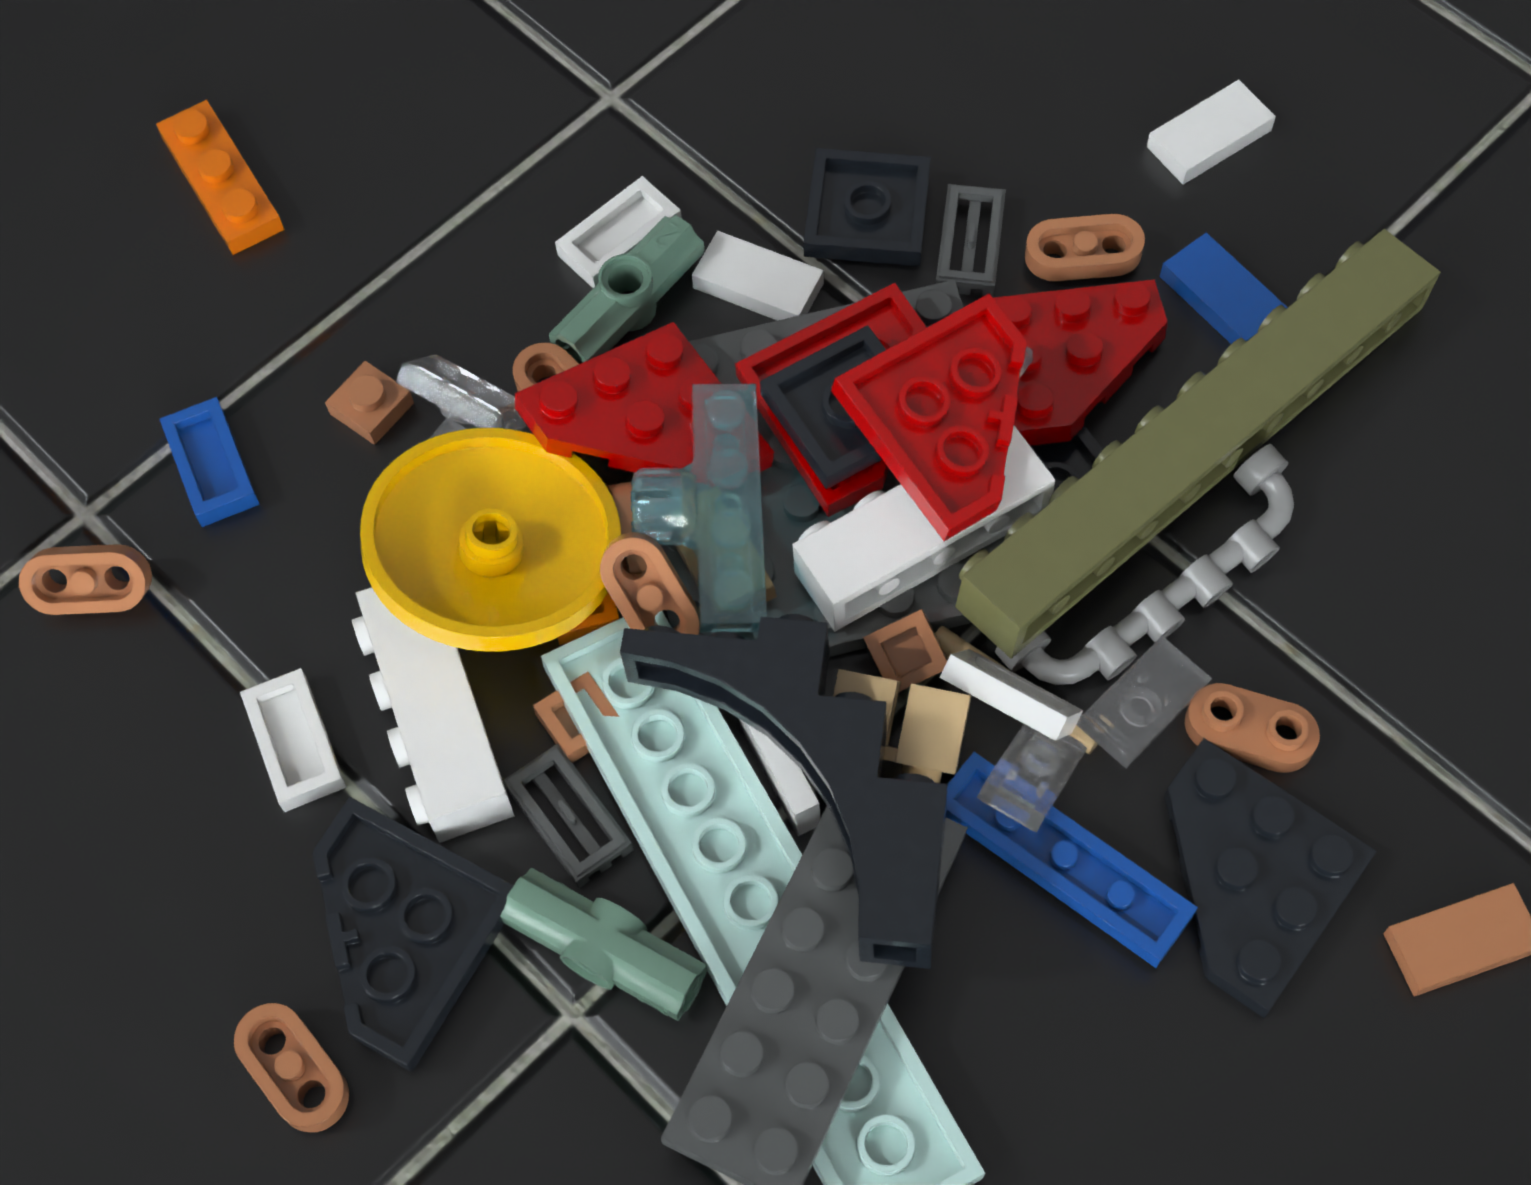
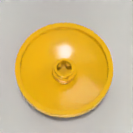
(487, 539)

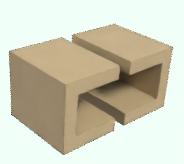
(931, 724)

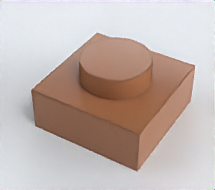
(369, 402)
(907, 650)
(559, 724)

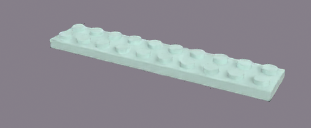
(724, 872)

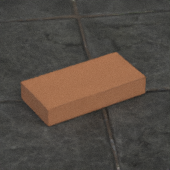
(1461, 939)

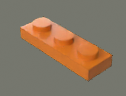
(220, 177)

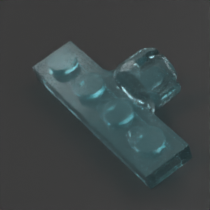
(714, 507)

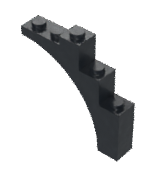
(839, 743)

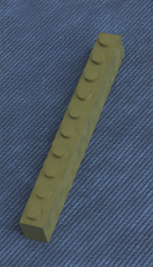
(1192, 443)

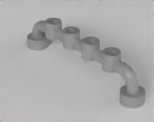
(1201, 580)

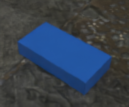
(1219, 288)
(209, 462)

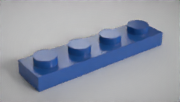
(1075, 868)

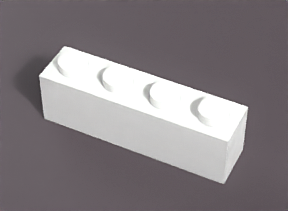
(893, 547)
(436, 722)

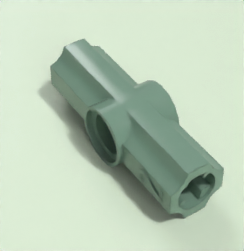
(646, 270)
(604, 943)

